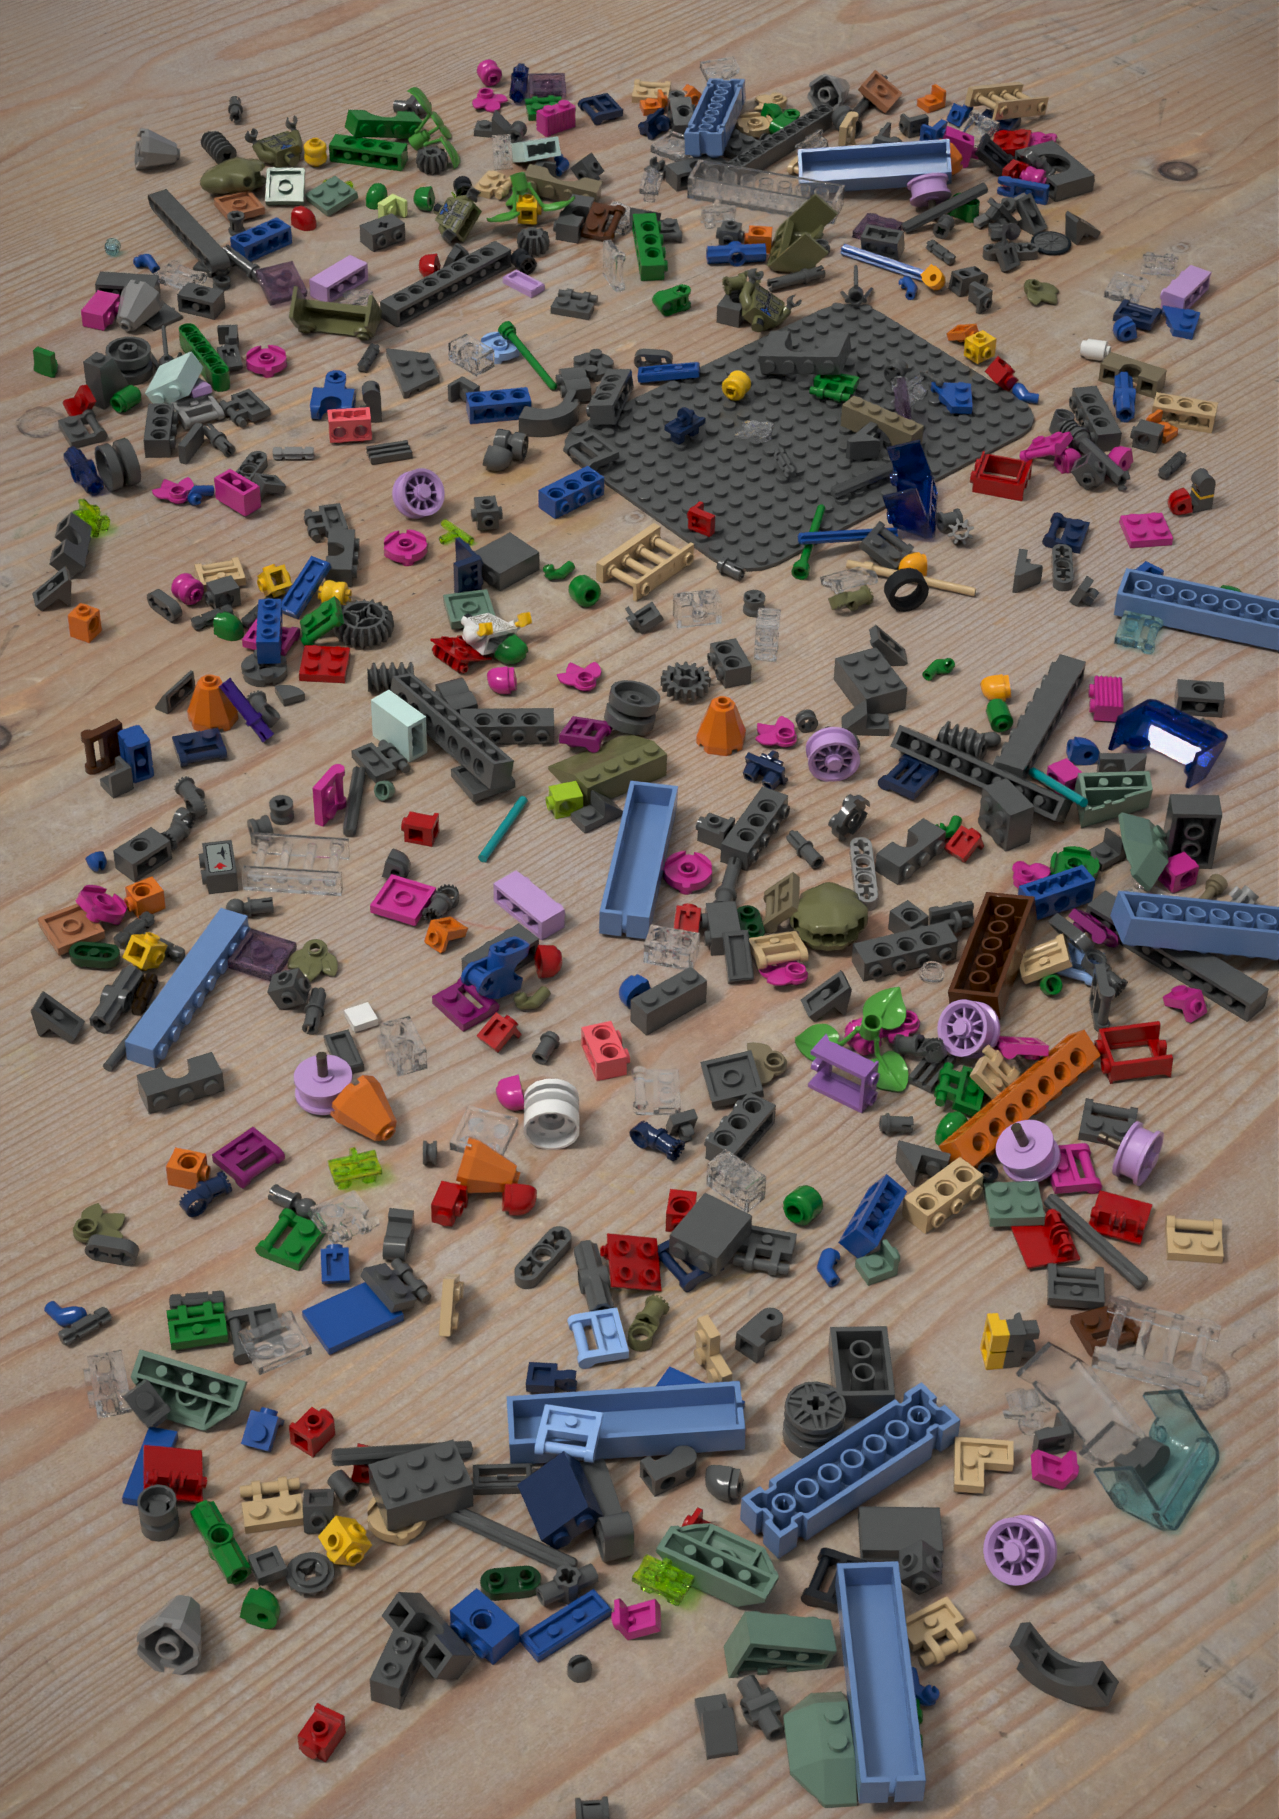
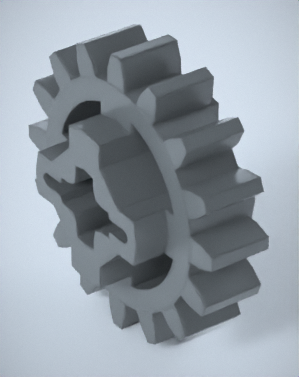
(685, 681)

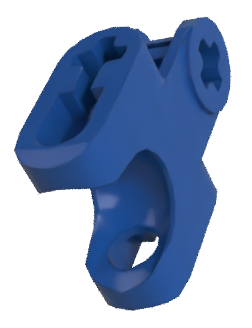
(332, 396)
(495, 974)

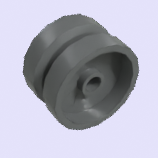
(132, 358)
(117, 464)
(632, 707)

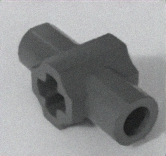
(410, 105)
(567, 1584)
(760, 1707)

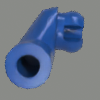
(562, 164)
(146, 260)
(1022, 393)
(197, 492)
(825, 1266)
(927, 1694)

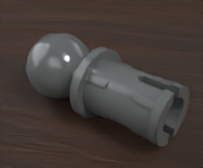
(253, 906)
(291, 1200)

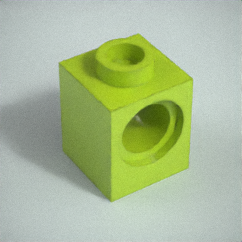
(564, 799)

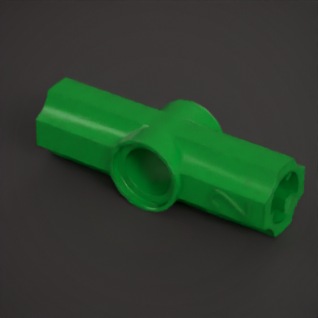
(227, 1553)

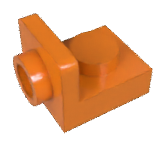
(693, 93)
(933, 101)
(651, 105)
(961, 332)
(1169, 431)
(442, 931)

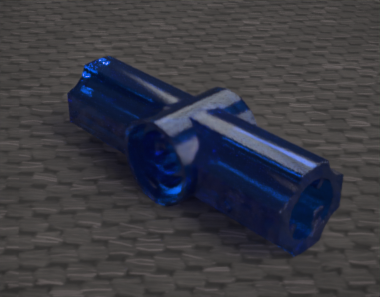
(519, 82)
(83, 471)

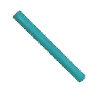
(1058, 787)
(502, 829)

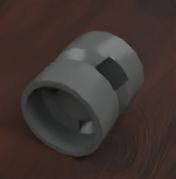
(839, 115)
(515, 443)
(158, 1513)

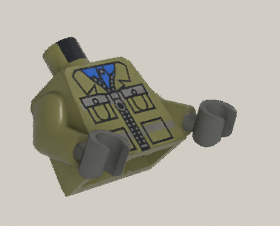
(280, 148)
(457, 215)
(761, 306)

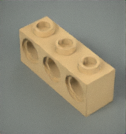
(1186, 412)
(942, 1195)

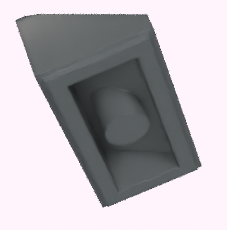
(177, 693)

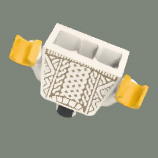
(487, 631)

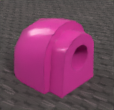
(1122, 457)
(1066, 460)
(502, 680)
(510, 1093)

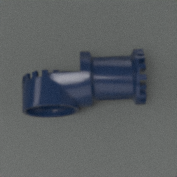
(656, 1140)
(204, 1194)

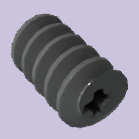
(218, 146)
(384, 676)
(962, 741)

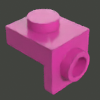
(1188, 1000)
(1054, 1470)
(636, 1619)

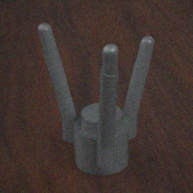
(856, 294)
(165, 358)

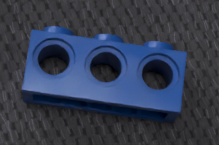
(262, 239)
(496, 405)
(571, 492)
(269, 631)
(1060, 891)
(872, 1216)

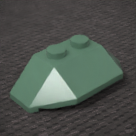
(1144, 848)
(193, 1393)
(721, 1563)
(822, 1748)

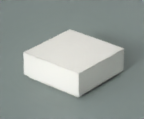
(361, 1017)

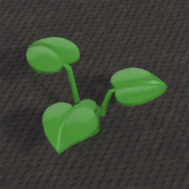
(422, 138)
(520, 187)
(880, 1011)

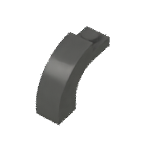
(552, 420)
(1068, 1680)

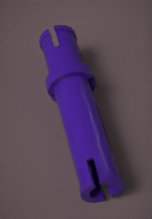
(247, 711)

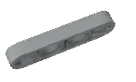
(866, 873)

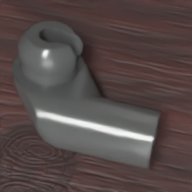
(991, 737)

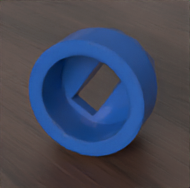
(96, 861)

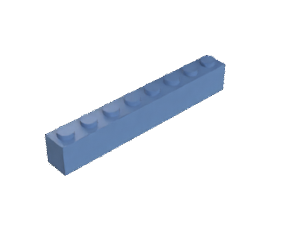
(186, 989)

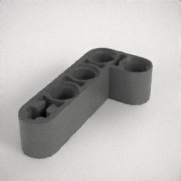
(615, 1530)

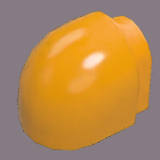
(933, 277)
(915, 561)
(996, 687)

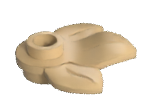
(776, 98)

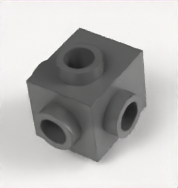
(588, 168)
(730, 232)
(1089, 471)
(486, 513)
(289, 988)
(920, 1567)

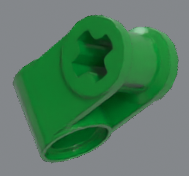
(783, 120)
(966, 212)
(671, 300)

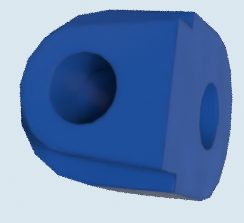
(1125, 329)
(1082, 751)
(632, 987)

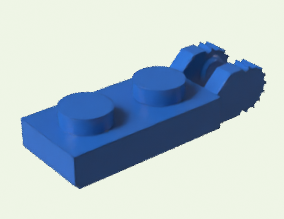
(1038, 190)

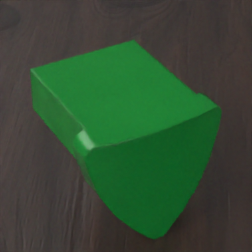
(45, 362)

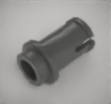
(726, 566)
(548, 1043)
(895, 1123)

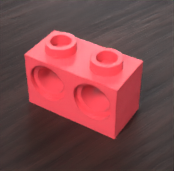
(353, 424)
(604, 1050)

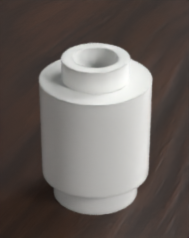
(1095, 349)

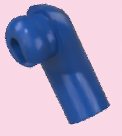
(908, 283)
(64, 1316)

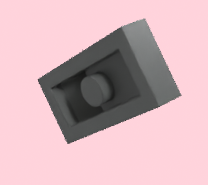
(498, 126)
(1030, 215)
(1077, 228)
(864, 443)
(1026, 574)
(56, 587)
(888, 647)
(865, 724)
(1121, 762)
(599, 812)
(1109, 851)
(830, 994)
(52, 1015)
(918, 1159)
(716, 1726)

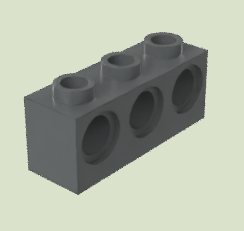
(160, 430)
(742, 1127)

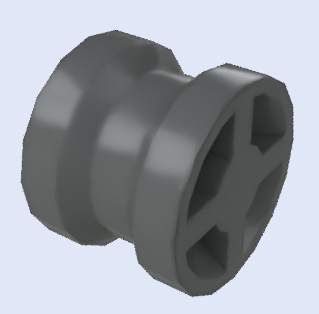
(900, 366)
(752, 601)
(281, 810)
(261, 825)

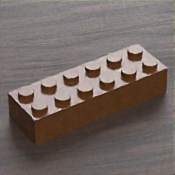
(994, 950)

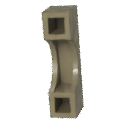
(553, 188)
(859, 412)

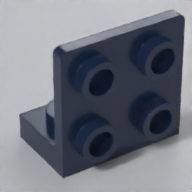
(467, 568)

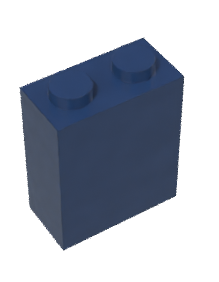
(560, 1501)

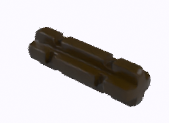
(144, 994)

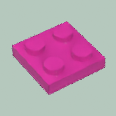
(1146, 530)
(402, 900)

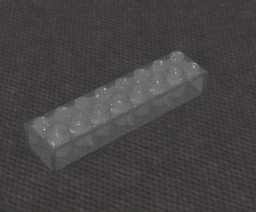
(759, 189)

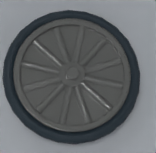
(1051, 242)

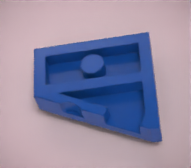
(1181, 321)
(955, 396)

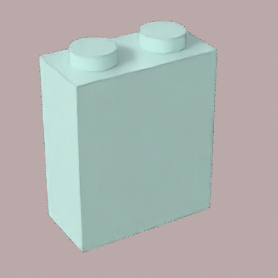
(535, 149)
(174, 379)
(399, 724)

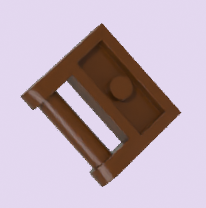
(597, 221)
(108, 746)
(1097, 1324)

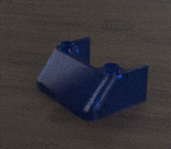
(915, 502)
(1172, 734)

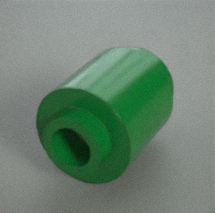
(125, 398)
(999, 715)

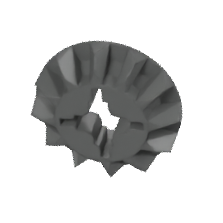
(303, 1565)

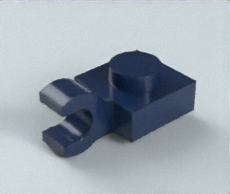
(546, 1377)

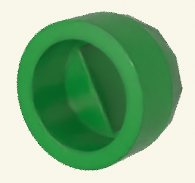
(1054, 984)

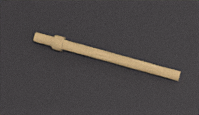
(931, 582)

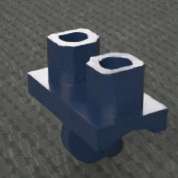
(654, 124)
(685, 424)
(766, 766)

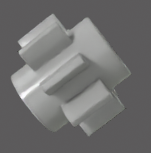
(963, 526)
(1243, 895)

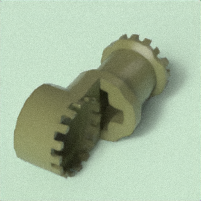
(736, 282)
(852, 599)
(647, 1322)

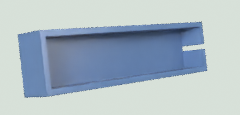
(876, 164)
(638, 860)
(637, 1420)
(879, 1683)

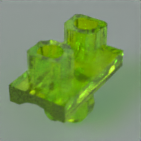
(91, 516)
(355, 1167)
(663, 1579)

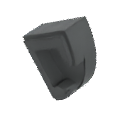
(289, 694)

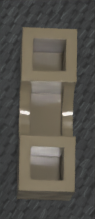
(1148, 377)

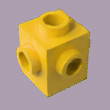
(528, 208)
(979, 347)
(279, 576)
(145, 951)
(345, 1541)

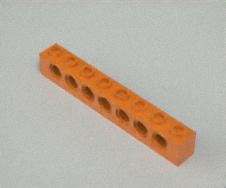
(1022, 1098)

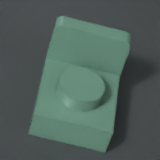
(879, 1264)

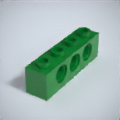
(368, 152)
(649, 247)

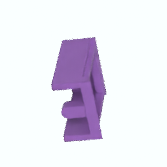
(838, 1087)

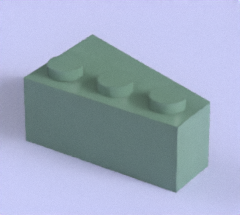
(1112, 794)
(779, 1641)

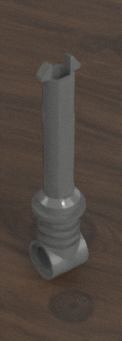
(1064, 422)

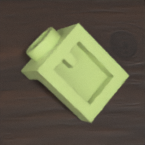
(394, 205)

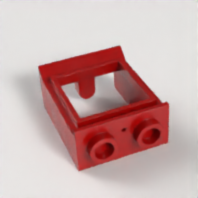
(998, 485)
(1133, 1036)

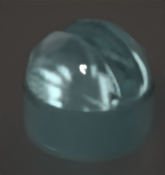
(112, 246)

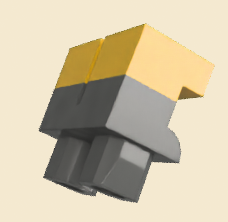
(1007, 1341)

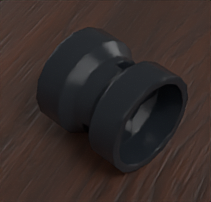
(462, 185)
(523, 261)

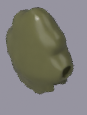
(233, 176)
(829, 917)

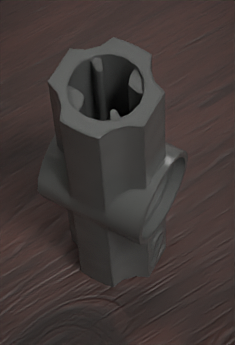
(116, 998)
(593, 1276)

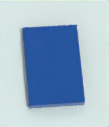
(349, 1318)

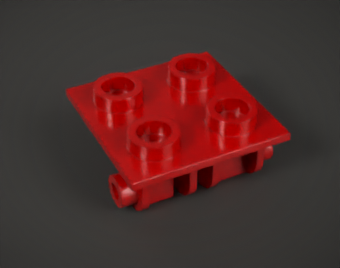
(456, 652)
(1120, 1217)
(1046, 1242)
(632, 1262)
(176, 1469)

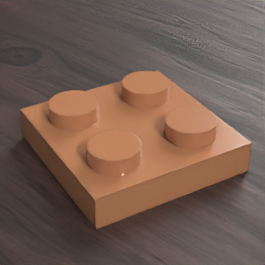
(880, 91)
(240, 201)
(68, 927)

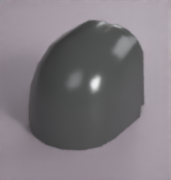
(497, 458)
(396, 864)
(724, 1482)

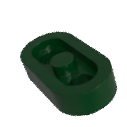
(750, 920)
(94, 954)
(510, 1582)

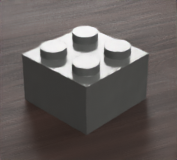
(1006, 814)

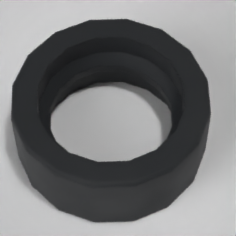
(900, 578)

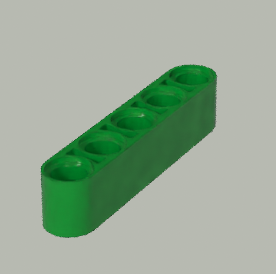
(214, 368)

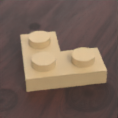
(451, 1293)
(708, 1351)
(975, 1456)

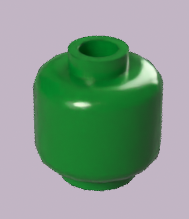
(584, 590)
(803, 1205)

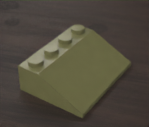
(613, 766)

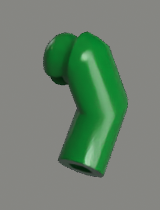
(560, 573)
(938, 666)
(953, 826)

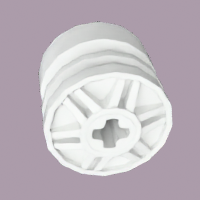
(551, 1114)

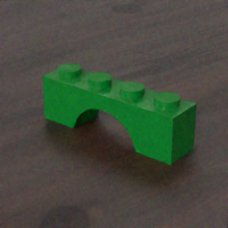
(364, 124)

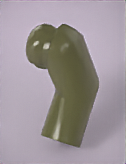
(532, 1002)

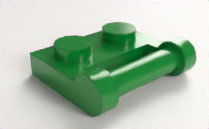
(321, 621)
(297, 1245)

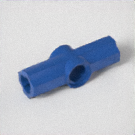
(745, 252)
(1124, 397)

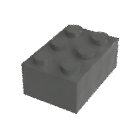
(870, 678)
(1193, 827)
(861, 1368)
(420, 1485)

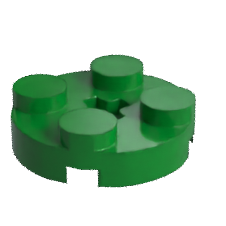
(1074, 856)

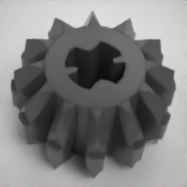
(431, 160)
(533, 240)

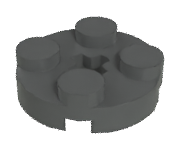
(594, 363)
(269, 674)
(849, 817)

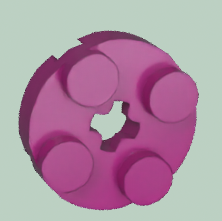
(266, 360)
(405, 547)
(687, 881)
(101, 905)

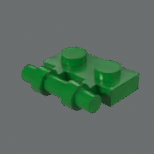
(535, 103)
(834, 386)
(966, 1097)
(197, 1325)

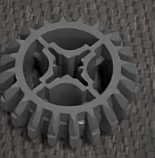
(365, 624)

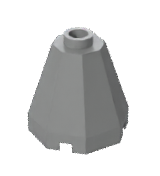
(828, 91)
(154, 150)
(137, 305)
(172, 1636)

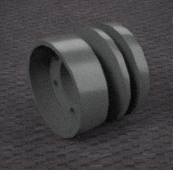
(812, 1417)

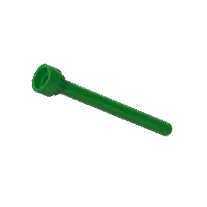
(508, 331)
(801, 567)

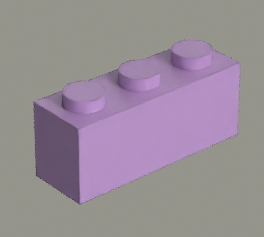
(338, 278)
(1186, 288)
(529, 905)

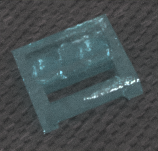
(1131, 629)

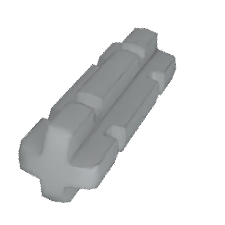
(293, 453)

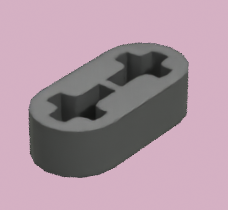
(652, 357)
(164, 605)
(112, 1250)

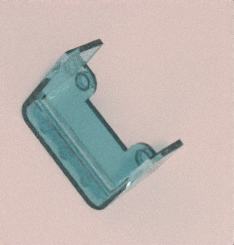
(1176, 1487)

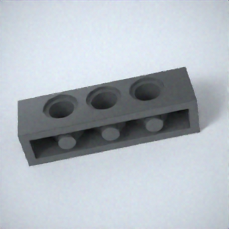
(610, 397)
(1095, 415)
(513, 724)
(755, 827)
(904, 951)

